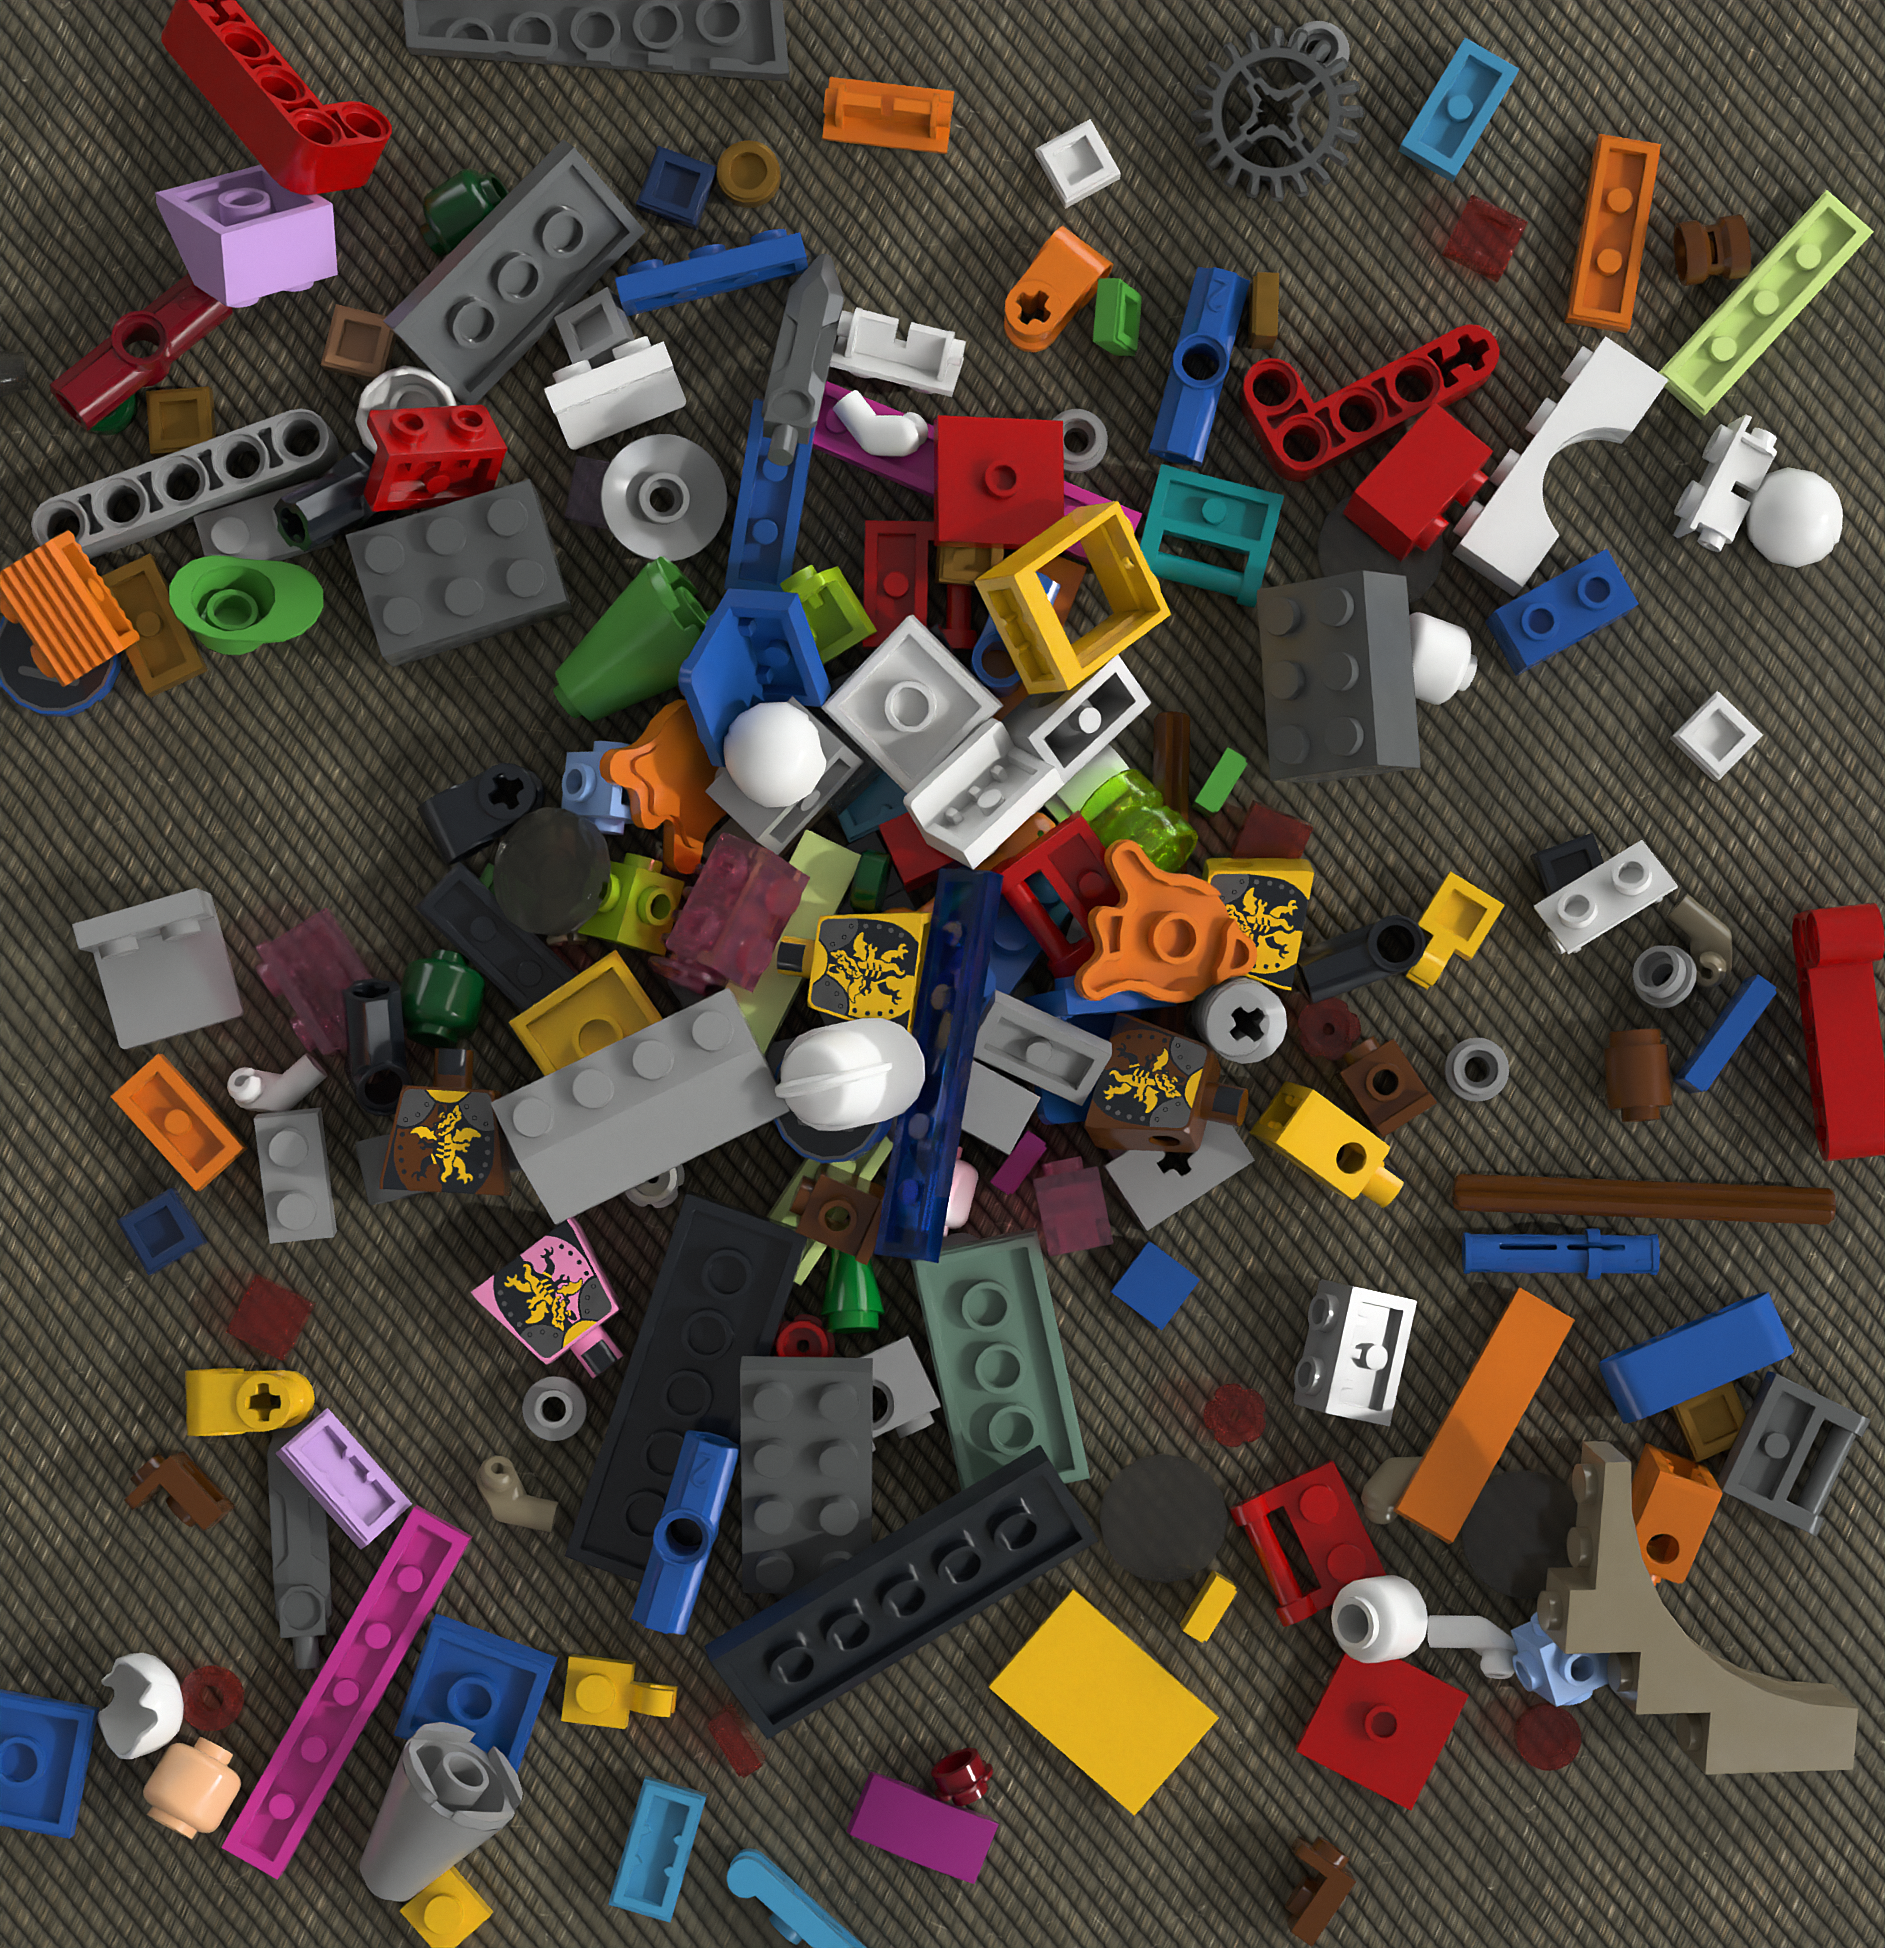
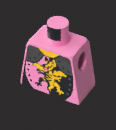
(557, 1299)

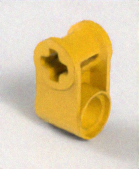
(239, 1400)

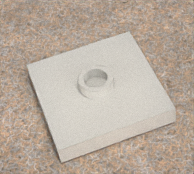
(911, 704)

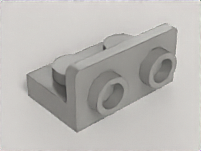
(1353, 1352)

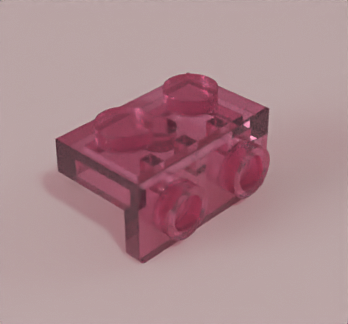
(738, 910)
(311, 970)

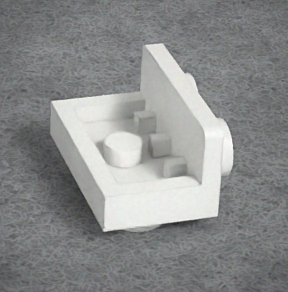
(615, 395)
(980, 795)

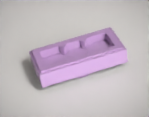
(343, 1478)

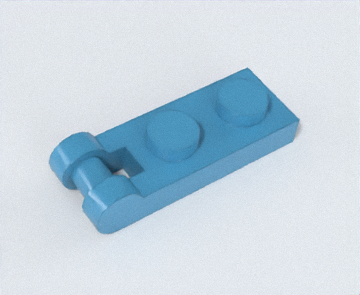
(795, 1912)

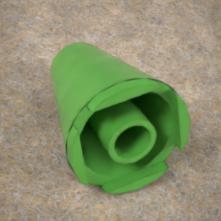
(634, 645)

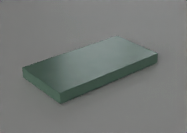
(999, 1356)

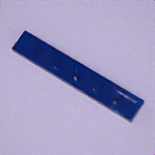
(947, 1034)

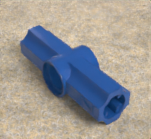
(1208, 330)
(675, 1569)

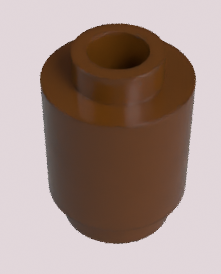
(1637, 1074)

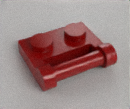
(899, 583)
(1076, 869)
(1326, 1530)

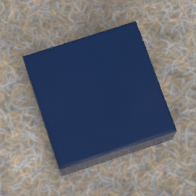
(677, 188)
(161, 1231)

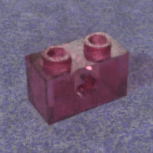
(1071, 1207)

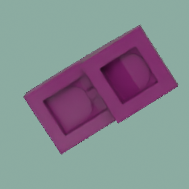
(922, 1827)

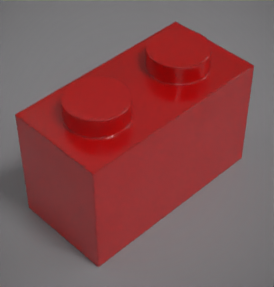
(1419, 482)

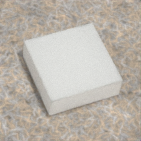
(1077, 163)
(1716, 736)

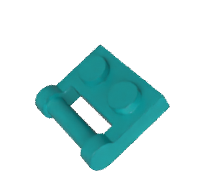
(1216, 516)

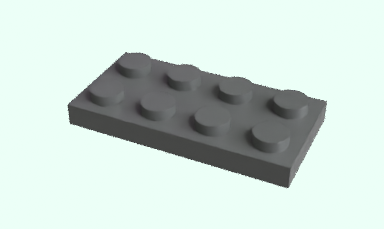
(515, 274)
(804, 1467)

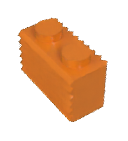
(64, 609)

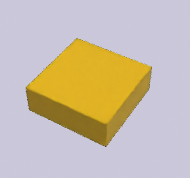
(1208, 1607)

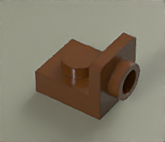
(191, 1491)
(1317, 1900)

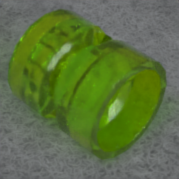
(1133, 810)

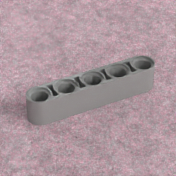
(217, 488)

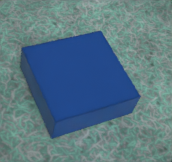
(1155, 1285)

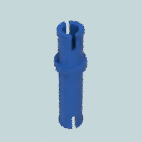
(1561, 1253)

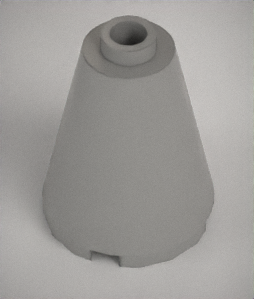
(437, 1810)

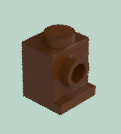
(1379, 1111)
(842, 1189)

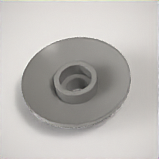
(688, 477)

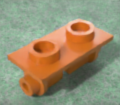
(887, 115)

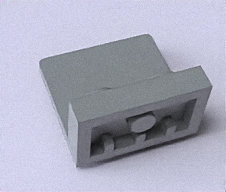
(162, 967)

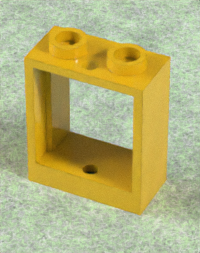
(1029, 621)

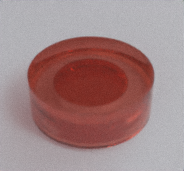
(1547, 1736)

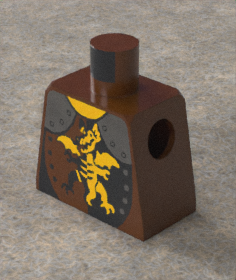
(1159, 1091)
(447, 1135)

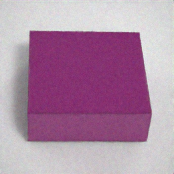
(1018, 1163)

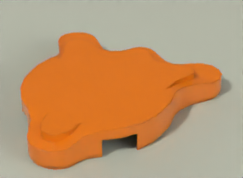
(668, 783)
(1163, 936)

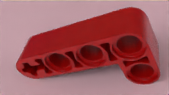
(269, 106)
(1373, 392)
(1842, 1026)

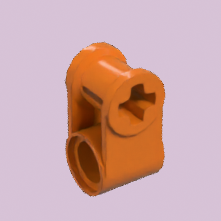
(1057, 282)

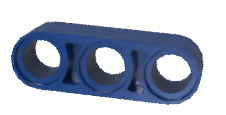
(1695, 1357)

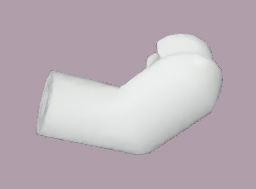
(881, 433)
(272, 1091)
(1480, 1636)

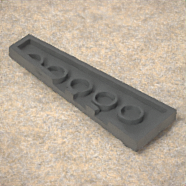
(637, 35)

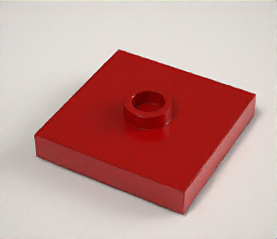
(996, 480)
(1382, 1725)

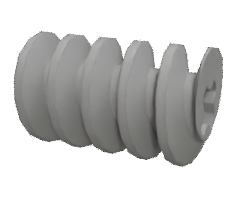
(1261, 1009)

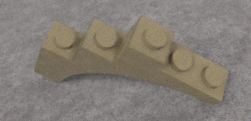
(1609, 1605)

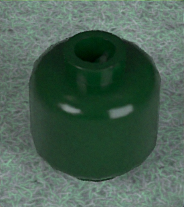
(458, 208)
(441, 999)

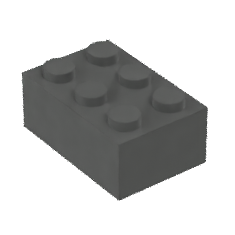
(459, 573)
(1338, 677)

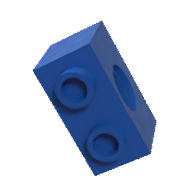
(1561, 612)

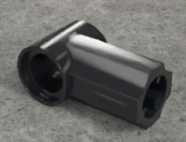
(329, 504)
(1354, 959)
(375, 1043)

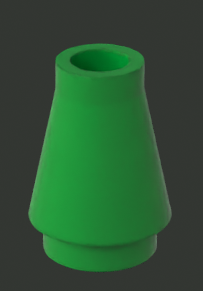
(851, 1296)

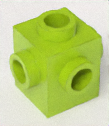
(635, 905)

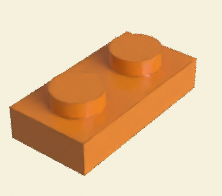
(179, 1122)

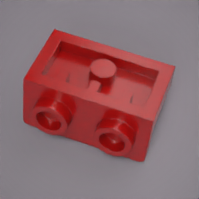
(432, 456)

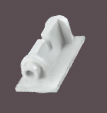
(924, 362)
(1732, 459)
(1604, 898)

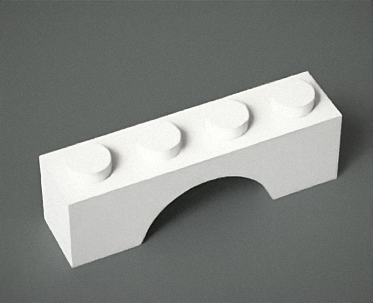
(1603, 402)

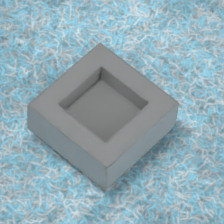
(594, 328)

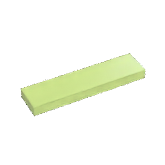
(1764, 304)
(831, 878)

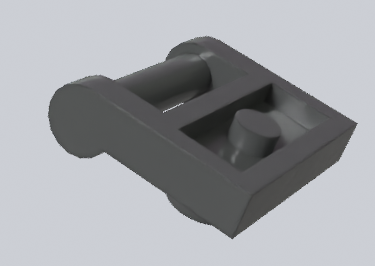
(1776, 1445)

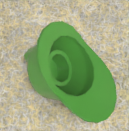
(244, 602)

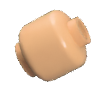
(192, 1787)

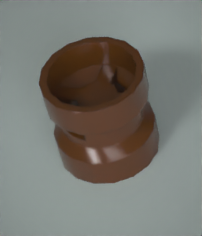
(1712, 250)

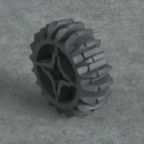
(1245, 70)

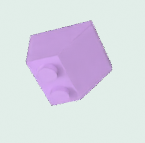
(249, 235)

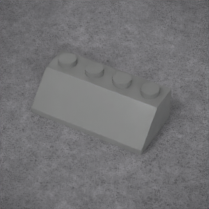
(640, 1106)

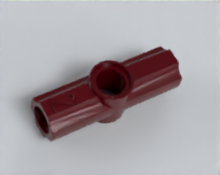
(112, 375)

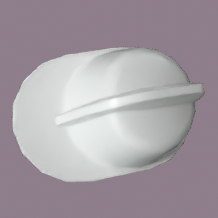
(851, 1074)

